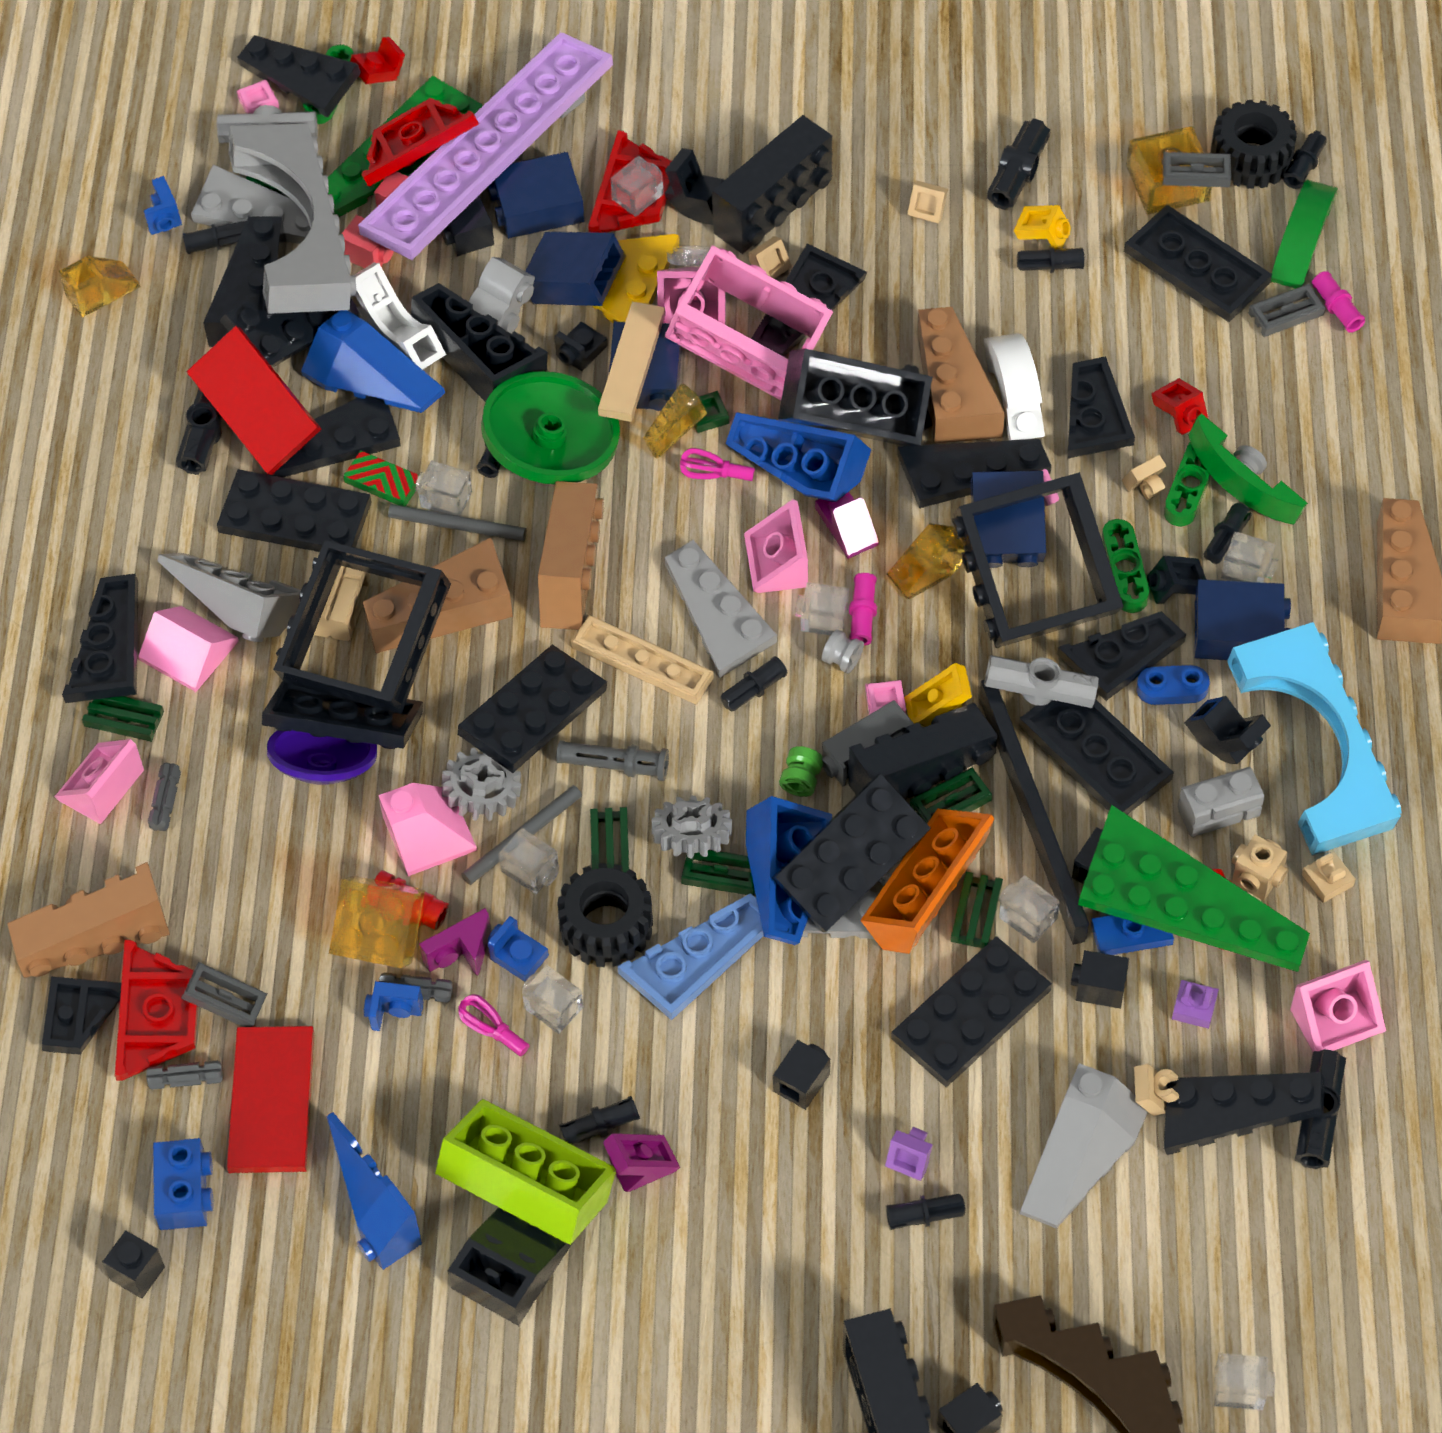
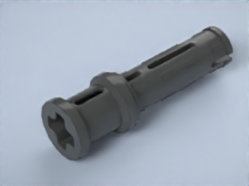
(570, 753)

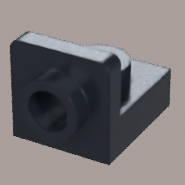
(579, 346)
(1174, 576)

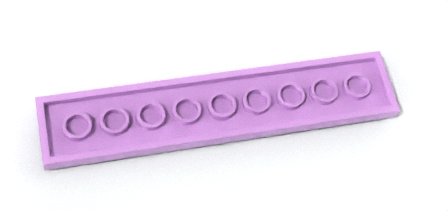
(474, 159)

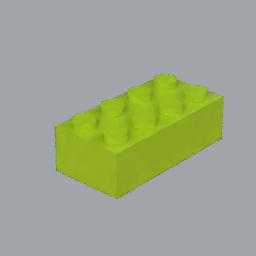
(525, 1171)

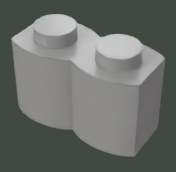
(502, 292)

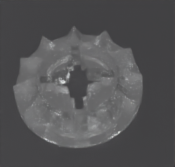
(688, 255)

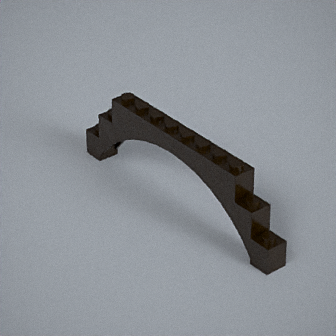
(1124, 1390)

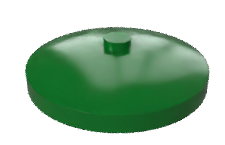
(549, 428)

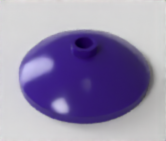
(319, 758)

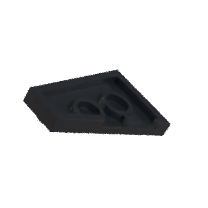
(1096, 411)
(1124, 653)

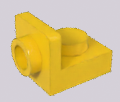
(1043, 223)

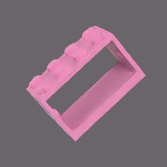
(727, 346)

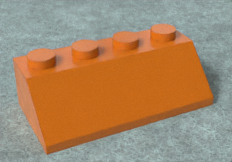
(926, 878)

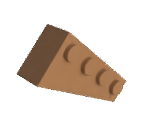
(960, 393)
(569, 554)
(1407, 576)
(474, 598)
(89, 924)

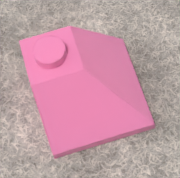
(673, 285)
(424, 827)

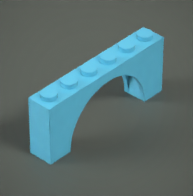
(1300, 666)

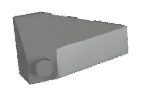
(242, 604)
(1088, 1136)

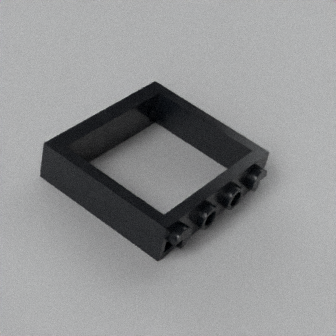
(1090, 544)
(413, 640)

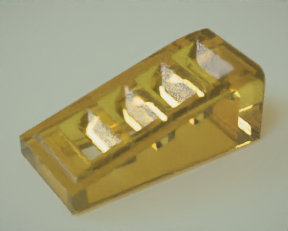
(674, 420)

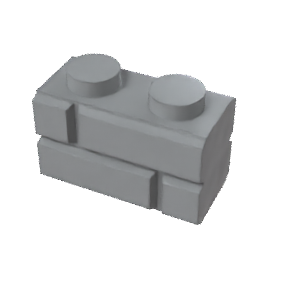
(1220, 801)

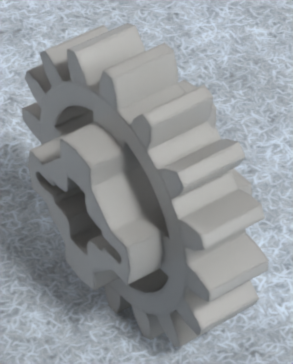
(480, 785)
(691, 826)

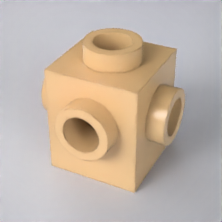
(1259, 866)

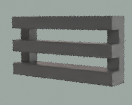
(1195, 173)
(1290, 313)
(219, 1007)

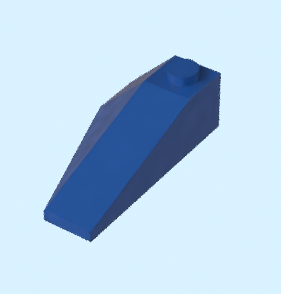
(361, 360)
(805, 457)
(773, 836)
(381, 1212)

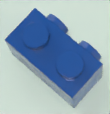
(181, 1184)

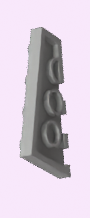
(232, 199)
(724, 618)

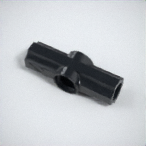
(1018, 164)
(200, 435)
(1317, 1133)

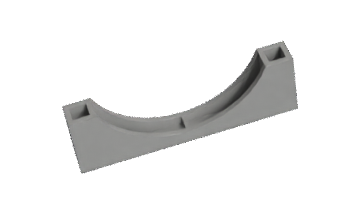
(317, 270)

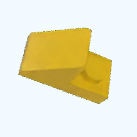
(938, 695)

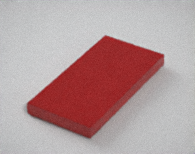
(253, 400)
(271, 1099)

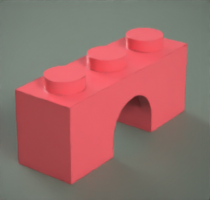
(361, 249)

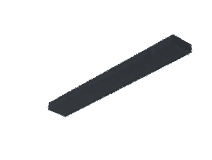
(1035, 814)

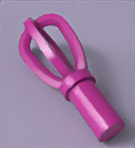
(720, 468)
(501, 1033)

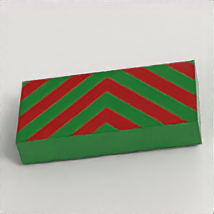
(381, 478)

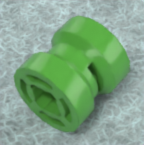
(801, 771)

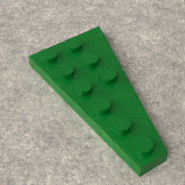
(347, 182)
(1164, 888)

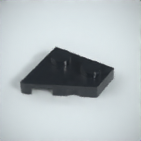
(76, 1012)

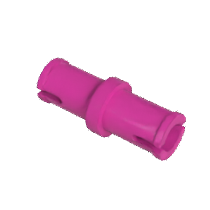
(1338, 301)
(863, 607)

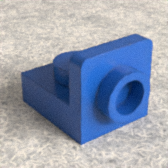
(164, 213)
(515, 950)
(393, 998)

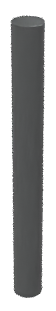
(457, 522)
(533, 825)

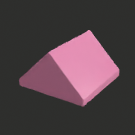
(778, 551)
(185, 646)
(102, 779)
(1338, 1008)

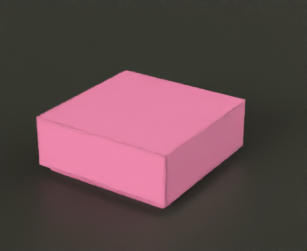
(256, 96)
(883, 693)

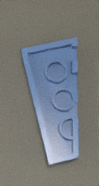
(690, 963)

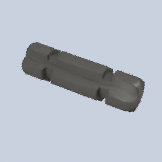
(164, 797)
(441, 989)
(184, 1074)

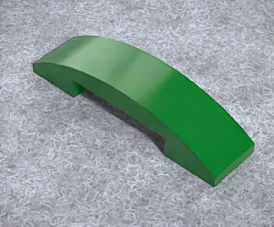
(1303, 233)
(1238, 480)

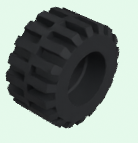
(1259, 125)
(599, 889)

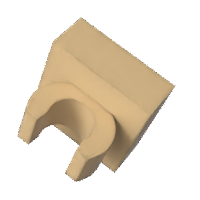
(927, 201)
(771, 257)
(1146, 477)
(1328, 876)
(1151, 1088)

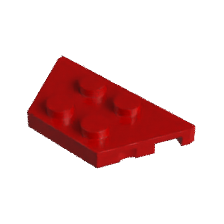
(413, 136)
(608, 214)
(152, 1014)

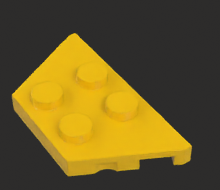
(638, 274)

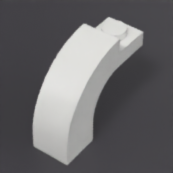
(387, 315)
(1019, 385)

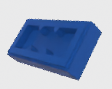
(1122, 936)

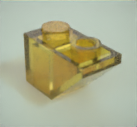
(96, 282)
(927, 561)

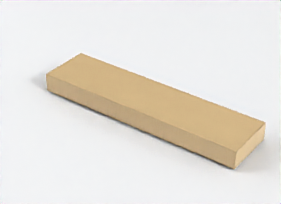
(631, 361)
(642, 659)

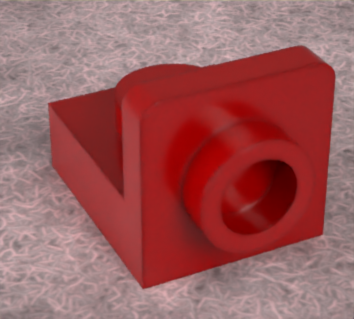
(380, 65)
(1181, 402)

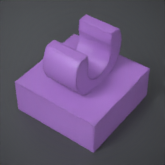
(1195, 1004)
(909, 1153)

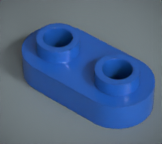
(1173, 685)

